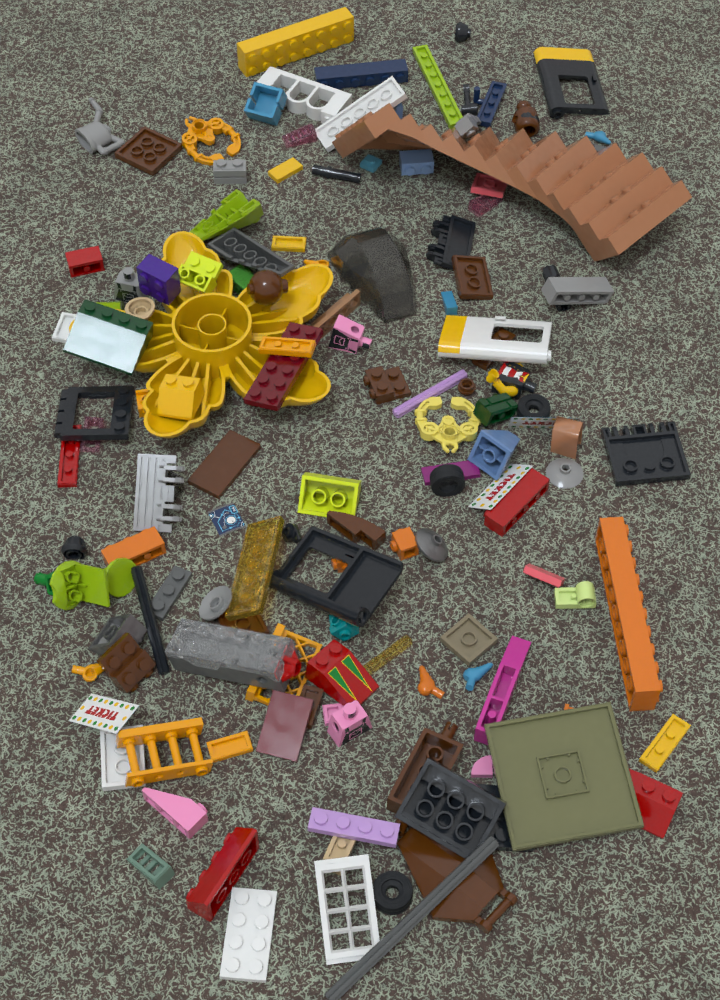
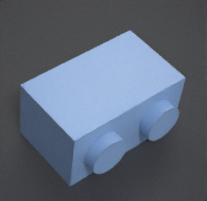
(416, 162)

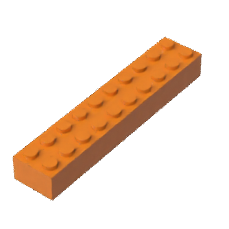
(628, 615)

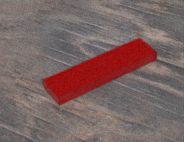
(69, 462)

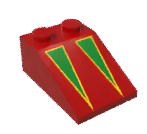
(340, 674)

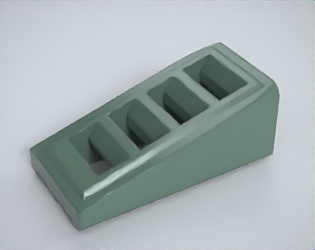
(160, 875)

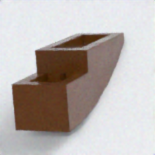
(357, 529)

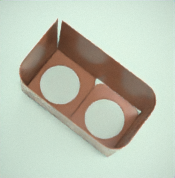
(566, 436)

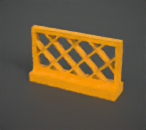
(254, 692)

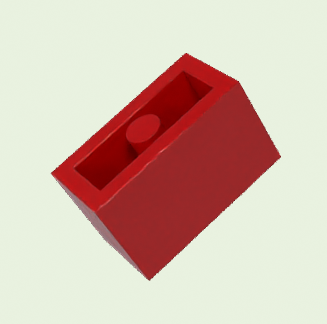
(84, 261)

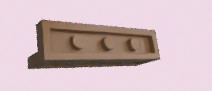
(343, 306)

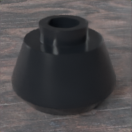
(462, 32)
(74, 548)

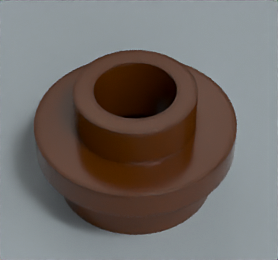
(466, 382)

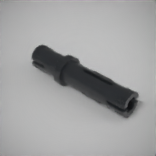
(330, 172)

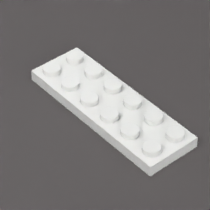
(384, 93)

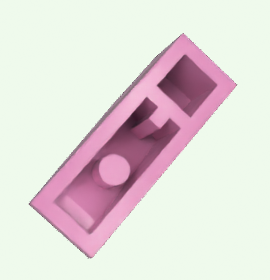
(178, 810)

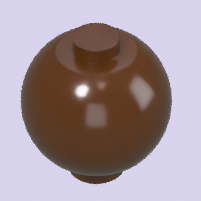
(266, 287)

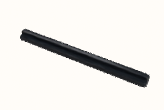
(150, 620)

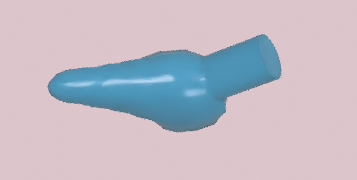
(598, 136)
(473, 675)

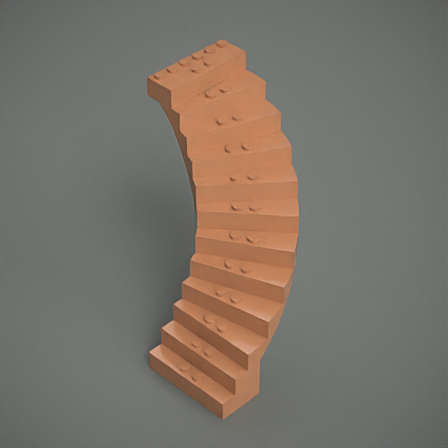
(597, 193)

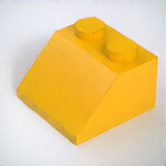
(179, 396)

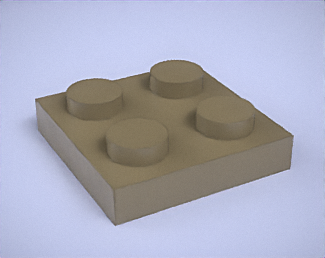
(468, 639)

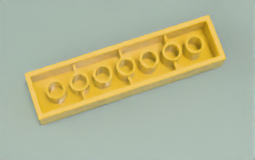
(295, 41)

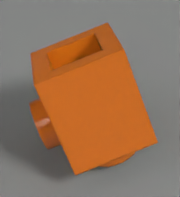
(404, 543)

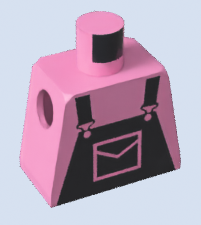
(348, 336)
(350, 722)

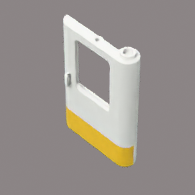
(471, 339)

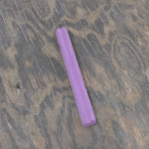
(433, 391)

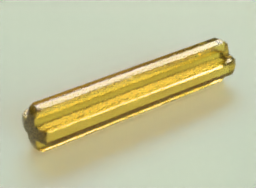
(388, 654)

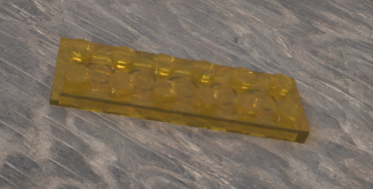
(255, 568)

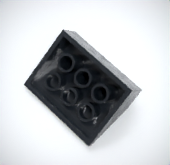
(450, 808)

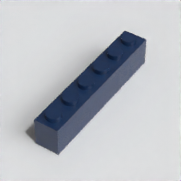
(361, 73)

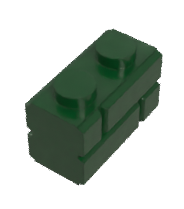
(495, 409)

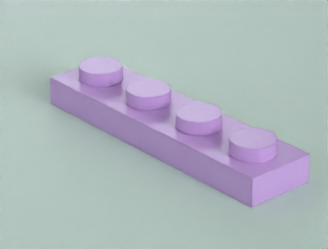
(353, 827)

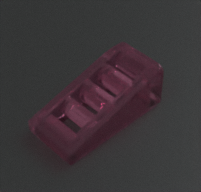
(304, 136)
(480, 207)
(96, 422)

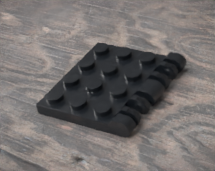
(645, 455)

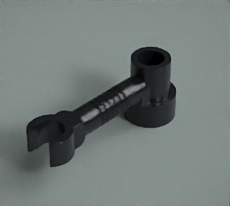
(468, 107)

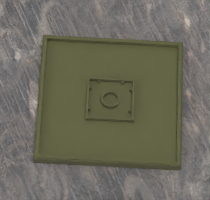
(562, 776)

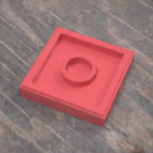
(488, 185)

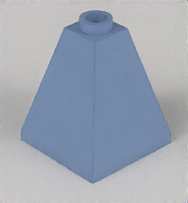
(493, 451)

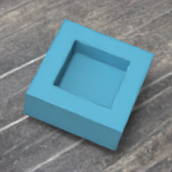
(370, 163)

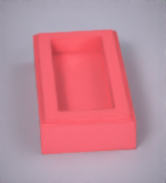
(544, 575)

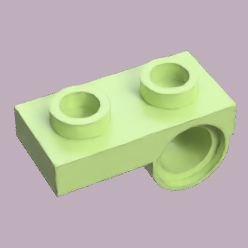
(575, 597)

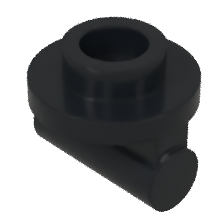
(291, 533)

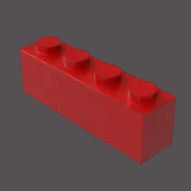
(516, 502)

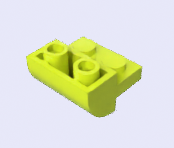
(200, 272)

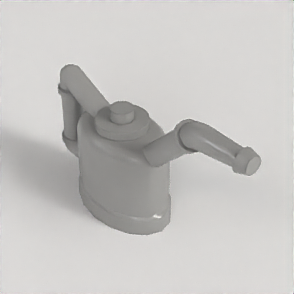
(97, 135)

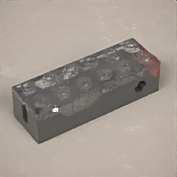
(233, 654)

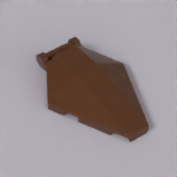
(432, 863)

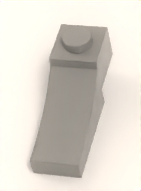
(467, 125)

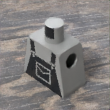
(127, 286)

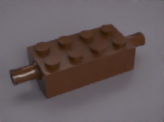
(432, 745)

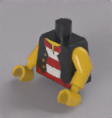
(512, 379)

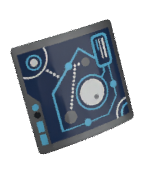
(226, 519)

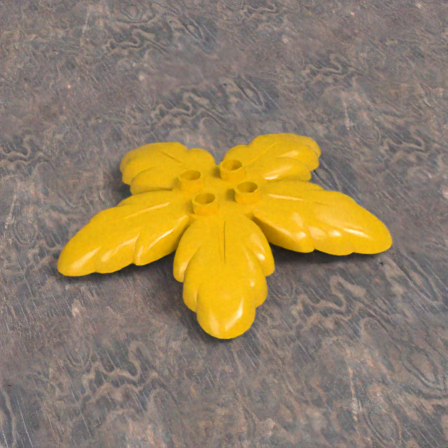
(220, 337)

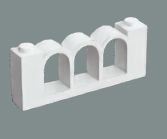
(336, 98)

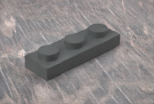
(170, 591)

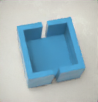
(268, 103)

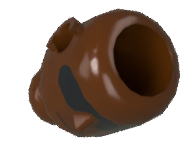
(526, 118)

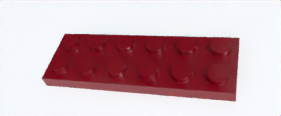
(280, 371)

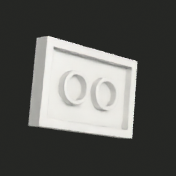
(115, 761)

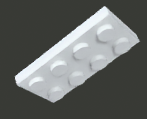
(248, 935)

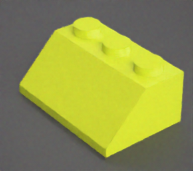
(328, 493)

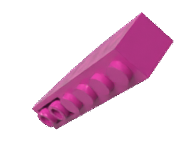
(502, 686)

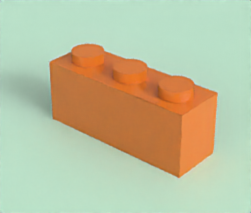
(138, 548)

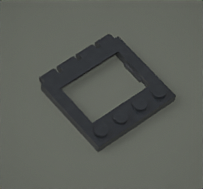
(120, 418)

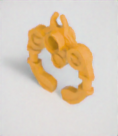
(204, 131)

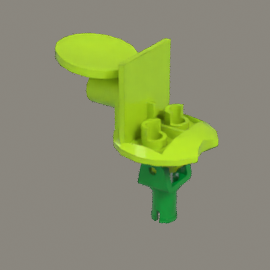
(79, 582)

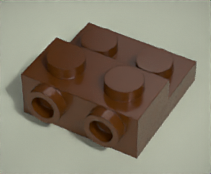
(386, 384)
(126, 663)

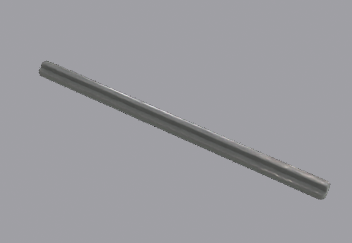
(411, 919)

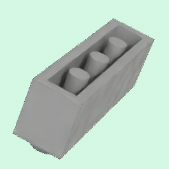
(577, 290)

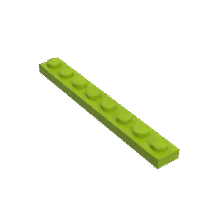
(437, 85)

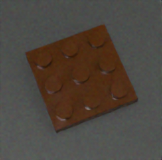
(148, 150)

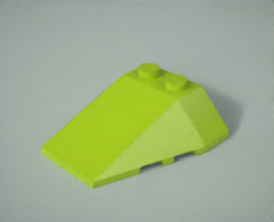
(232, 213)

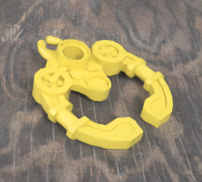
(448, 432)

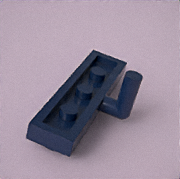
(490, 103)

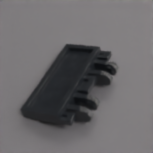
(454, 238)

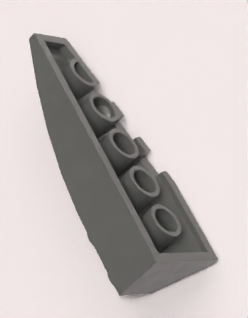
(244, 250)

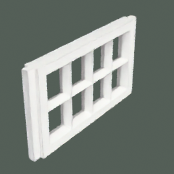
(342, 864)

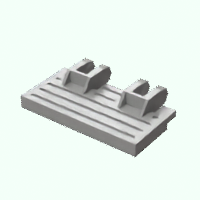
(154, 492)

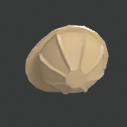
(140, 307)

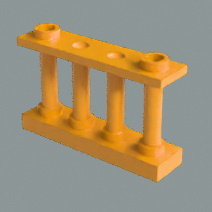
(163, 732)

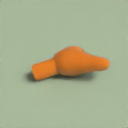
(427, 684)

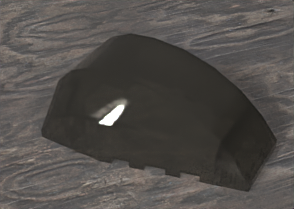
(379, 269)

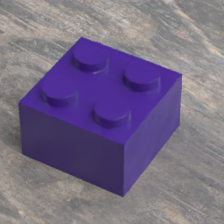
(158, 279)

